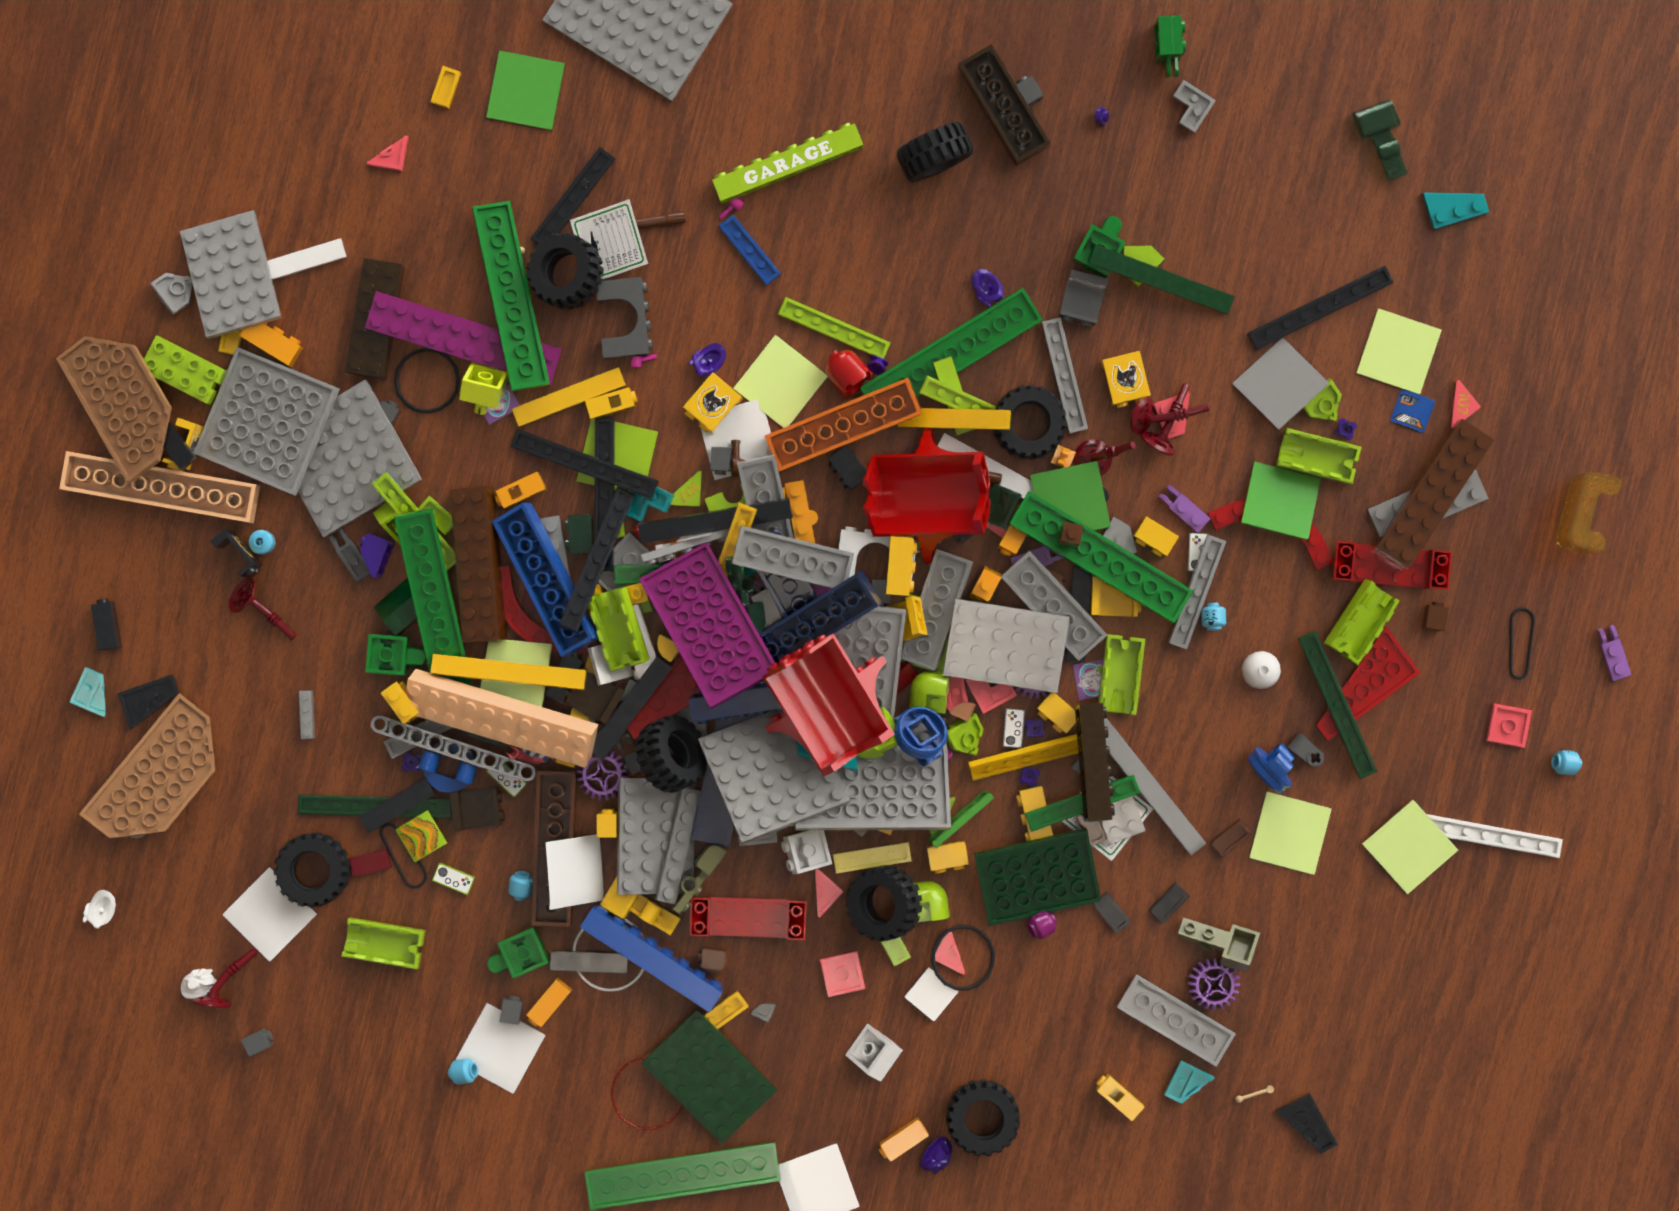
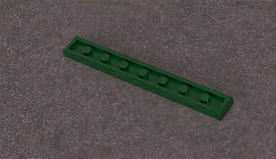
(1160, 279)
(1337, 704)
(361, 804)

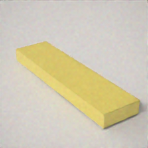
(872, 857)

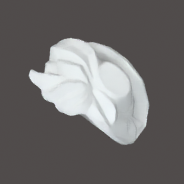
(100, 909)
(197, 983)

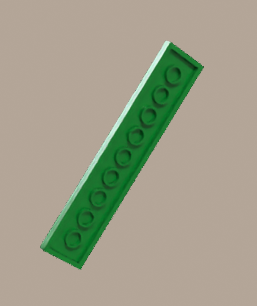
(510, 296)
(965, 343)
(1103, 559)
(430, 586)
(682, 1175)

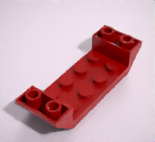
(1362, 562)
(748, 917)

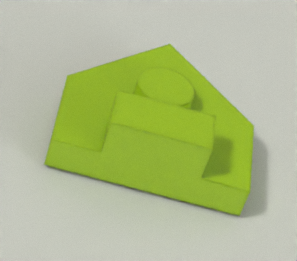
(1145, 254)
(1325, 403)
(965, 735)

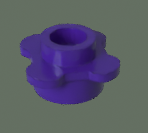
(1101, 116)
(877, 364)
(1350, 429)
(1030, 724)
(406, 762)
(1030, 781)

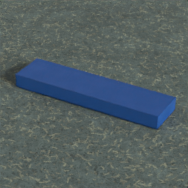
(749, 250)

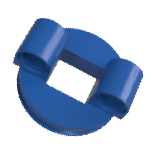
(929, 749)
(430, 764)
(1273, 766)

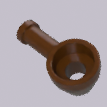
(735, 457)

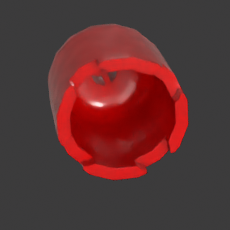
(847, 372)

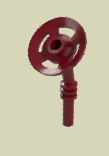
(1147, 417)
(1161, 438)
(1109, 452)
(248, 598)
(212, 998)

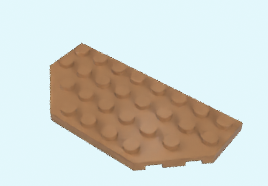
(120, 401)
(157, 775)

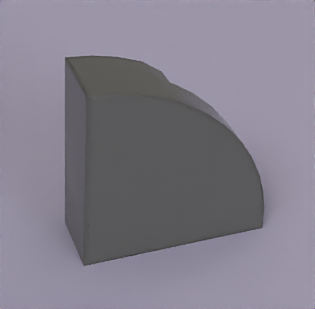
(764, 1011)

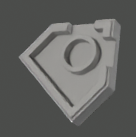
(173, 291)
(1121, 535)

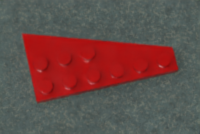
(1373, 680)
(668, 698)

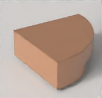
(963, 711)

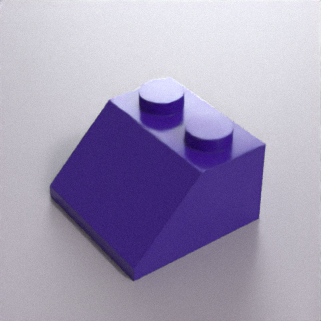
(376, 553)

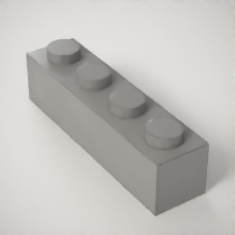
(307, 722)

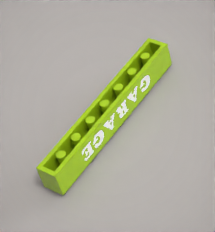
(787, 163)

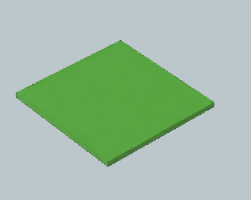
(525, 90)
(1076, 492)
(1280, 501)

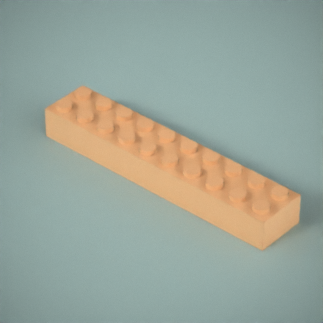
(161, 488)
(502, 718)

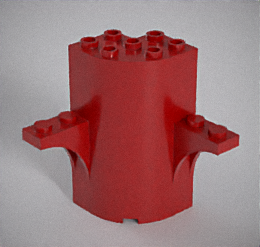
(927, 494)
(827, 702)

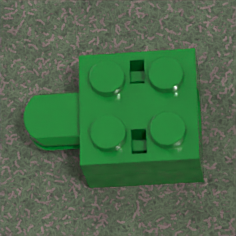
(1169, 42)
(1104, 237)
(392, 655)
(519, 953)

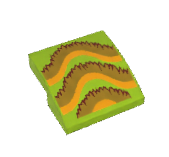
(421, 836)

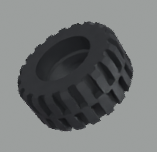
(934, 152)
(543, 264)
(1055, 422)
(657, 761)
(286, 869)
(861, 903)
(987, 1143)

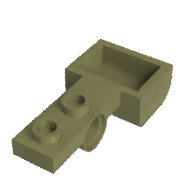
(706, 861)
(1237, 945)

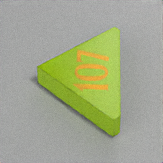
(689, 493)

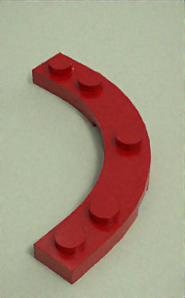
(1315, 545)
(519, 620)

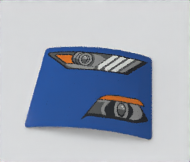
(1412, 410)

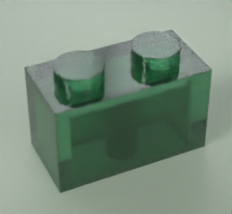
(580, 533)

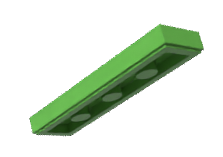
(961, 818)

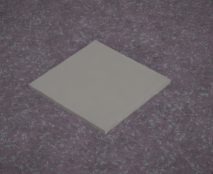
(1280, 383)

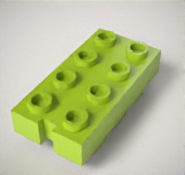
(184, 369)
(1318, 456)
(1361, 622)
(618, 629)
(1121, 674)
(383, 943)

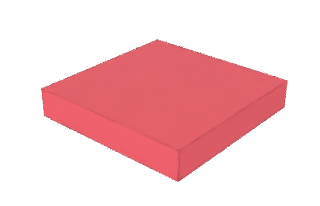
(1508, 725)
(842, 974)

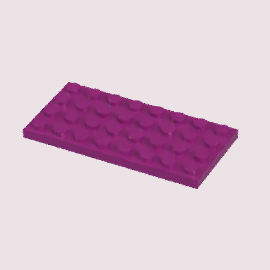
(708, 625)

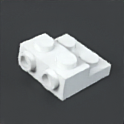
(806, 851)

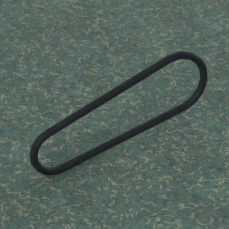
(1511, 642)
(391, 854)

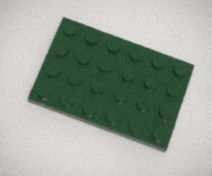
(1037, 876)
(709, 1076)

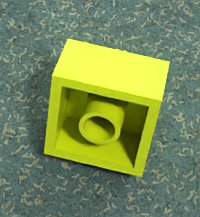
(483, 387)

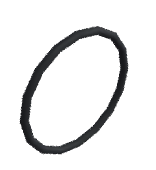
(433, 409)
(936, 945)

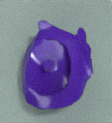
(987, 287)
(708, 359)
(937, 1155)

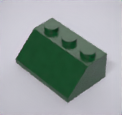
(397, 609)

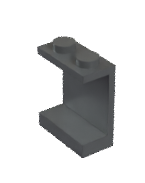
(1083, 298)

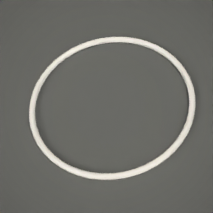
(600, 988)

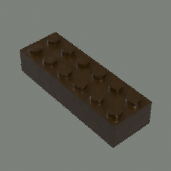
(1003, 105)
(369, 350)
(1093, 762)

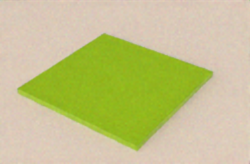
(632, 449)

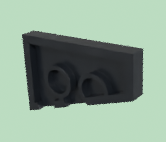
(146, 699)
(1309, 1122)

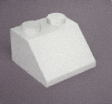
(873, 1052)

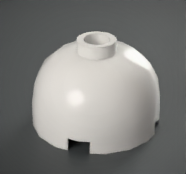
(1261, 670)

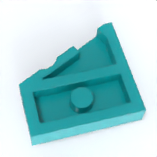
(90, 692)

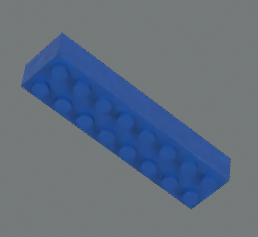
(543, 575)
(652, 957)

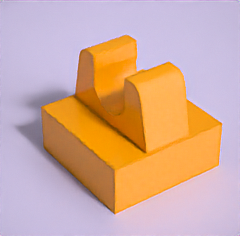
(1063, 456)

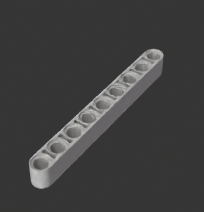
(445, 742)
(1153, 792)

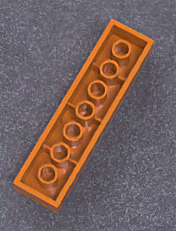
(844, 424)

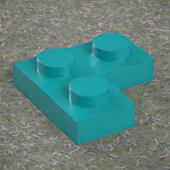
(640, 504)

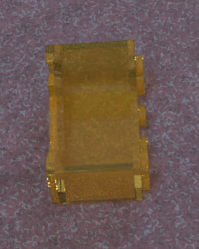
(1579, 509)

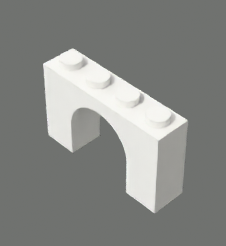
(854, 541)

